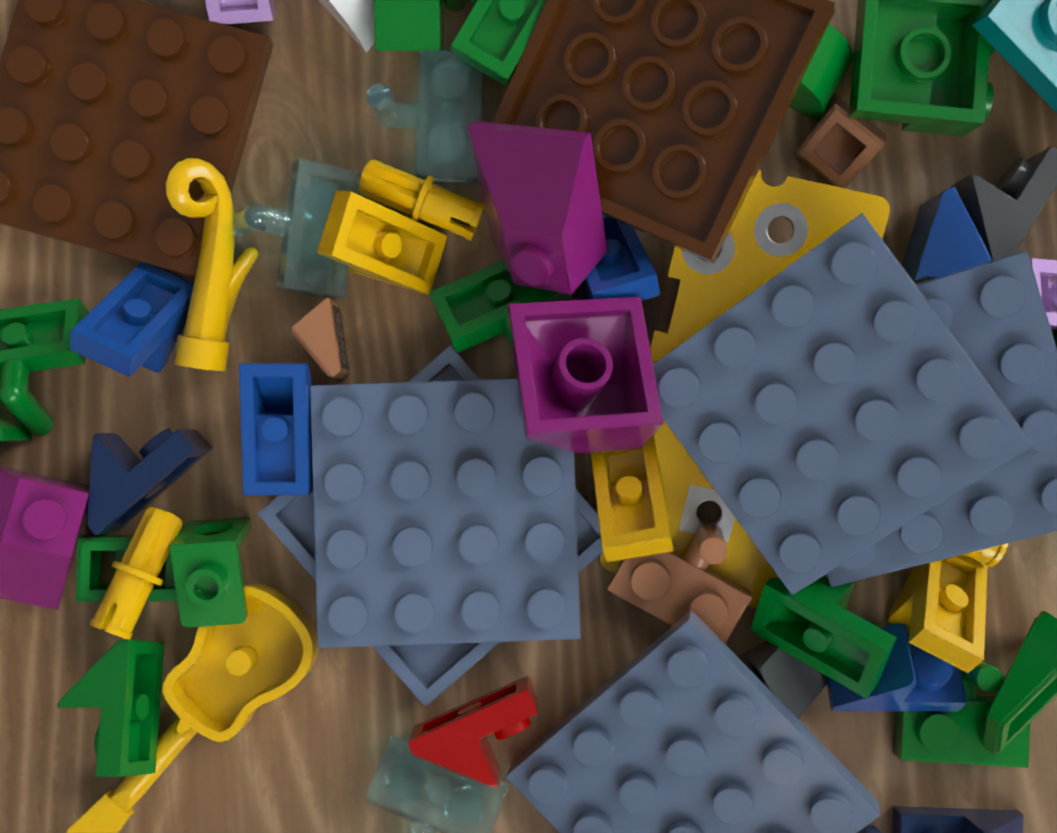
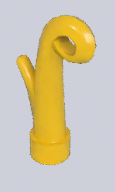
(216, 275)

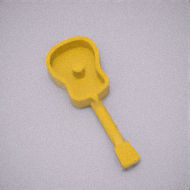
(220, 689)

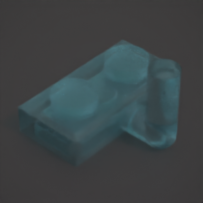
(445, 107)
(301, 228)
(433, 794)

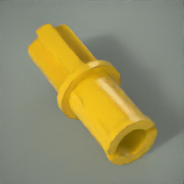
(421, 198)
(137, 573)

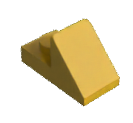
(381, 243)
(631, 503)
(945, 610)

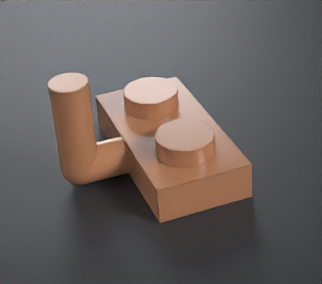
(676, 583)

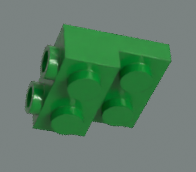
(921, 65)

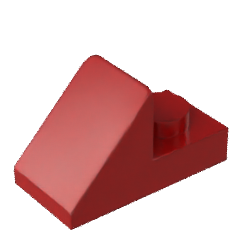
(459, 735)

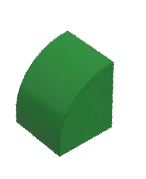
(409, 25)
(823, 75)

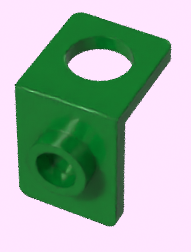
(210, 572)

